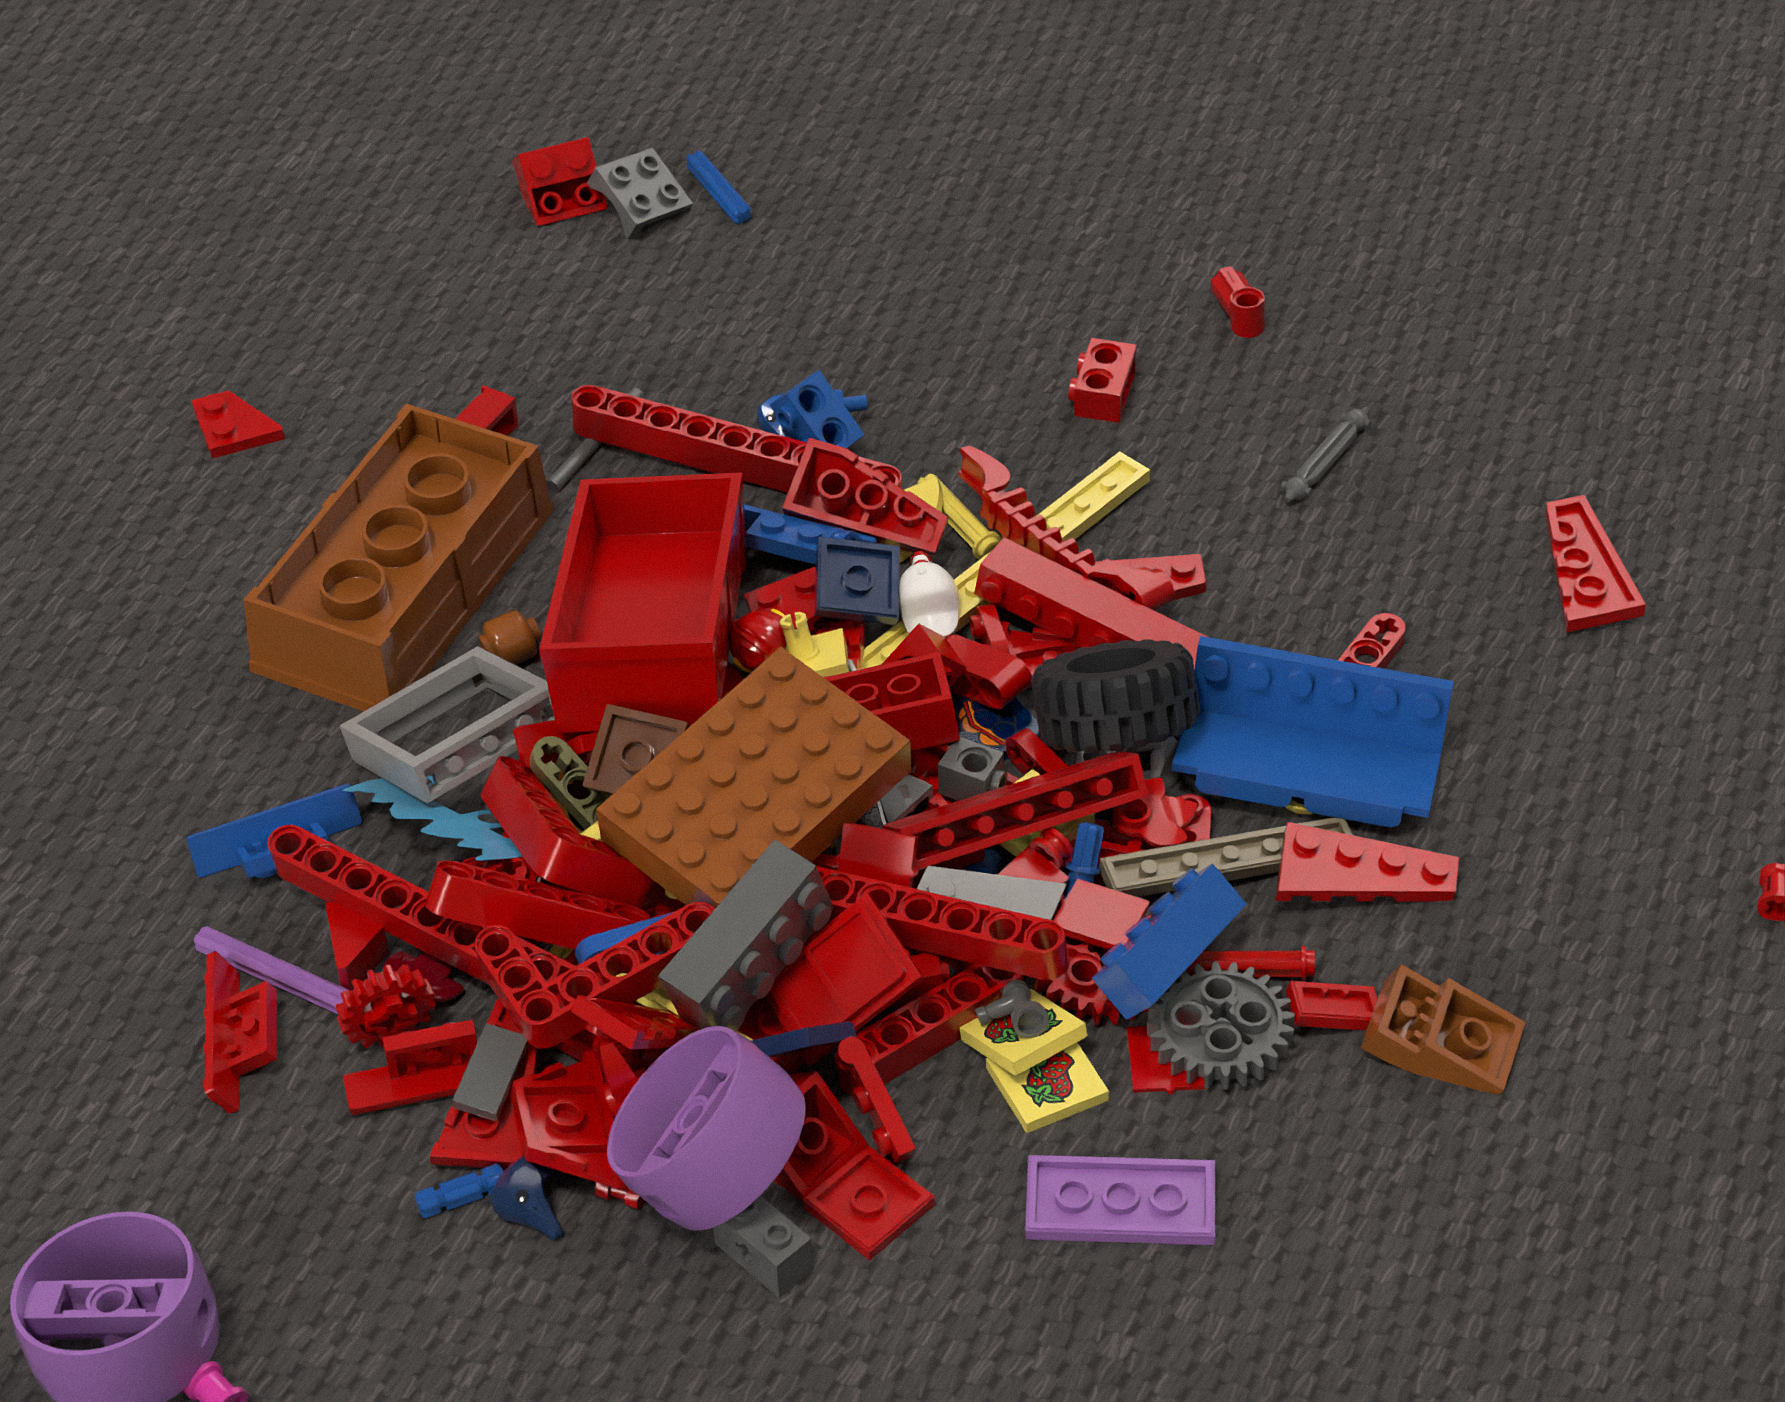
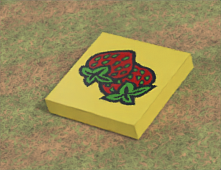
(1017, 1054)
(1051, 1088)

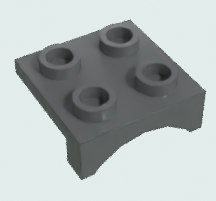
(640, 190)

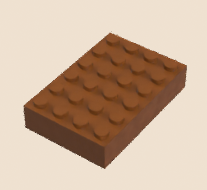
(764, 764)

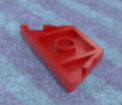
(566, 1119)

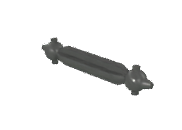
(1326, 454)

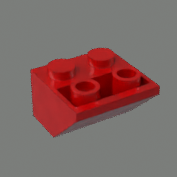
(556, 181)

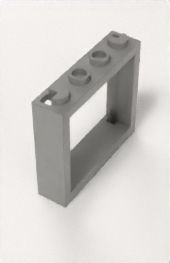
(465, 752)

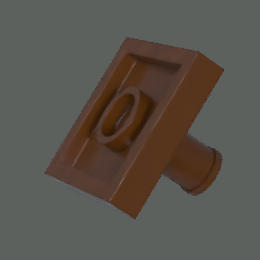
(626, 745)

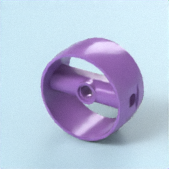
(706, 1128)
(134, 1289)

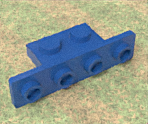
(785, 534)
(246, 839)

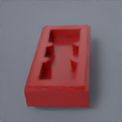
(1331, 1005)

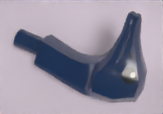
(521, 1197)

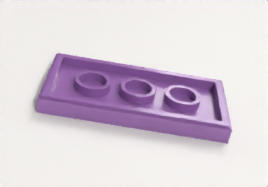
(1120, 1200)

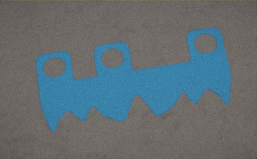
(445, 821)

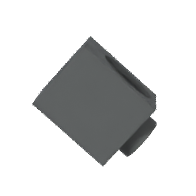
(970, 770)

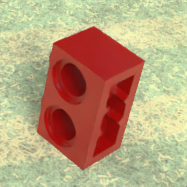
(1103, 380)

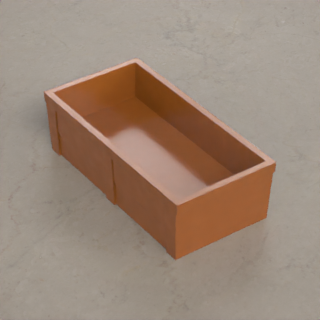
(397, 560)

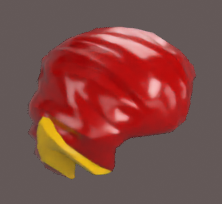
(756, 638)

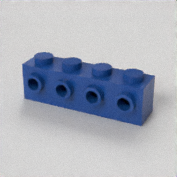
(1168, 941)

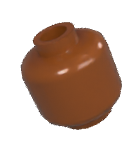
(511, 637)

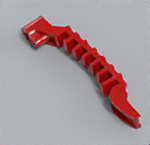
(1016, 521)

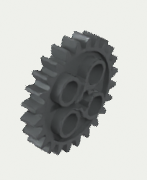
(1233, 1026)

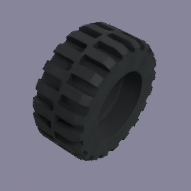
(1115, 696)

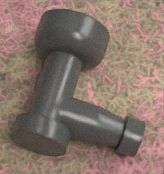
(1027, 1016)

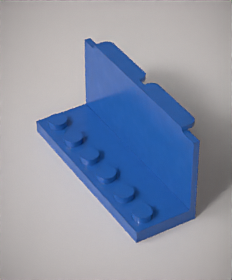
(1314, 729)

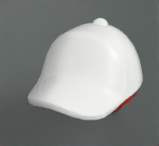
(928, 596)

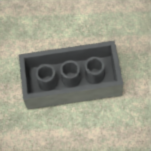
(748, 940)

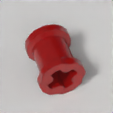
(1772, 901)

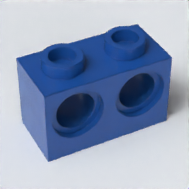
(822, 414)

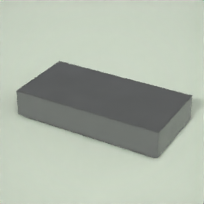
(490, 1072)

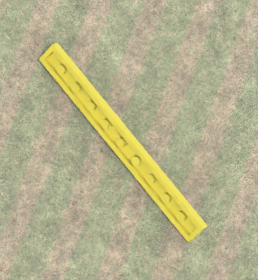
(1071, 514)

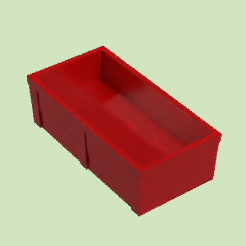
(645, 598)

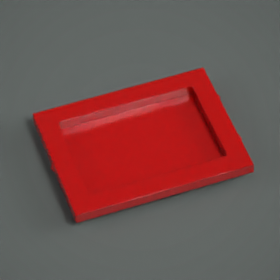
(844, 974)

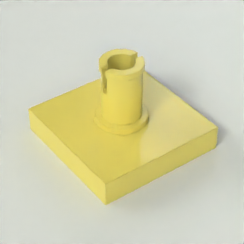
(822, 652)

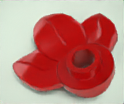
(1155, 817)

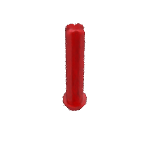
(1270, 962)

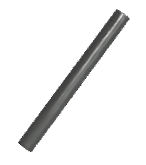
(578, 457)

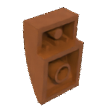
(1443, 1032)

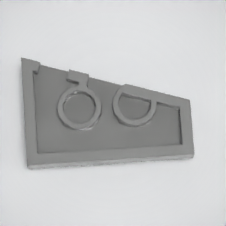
(1004, 892)

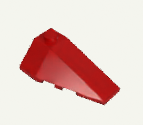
(848, 494)

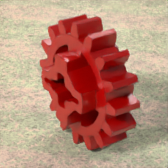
(385, 1005)

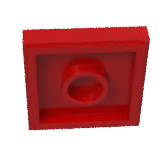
(869, 1202)

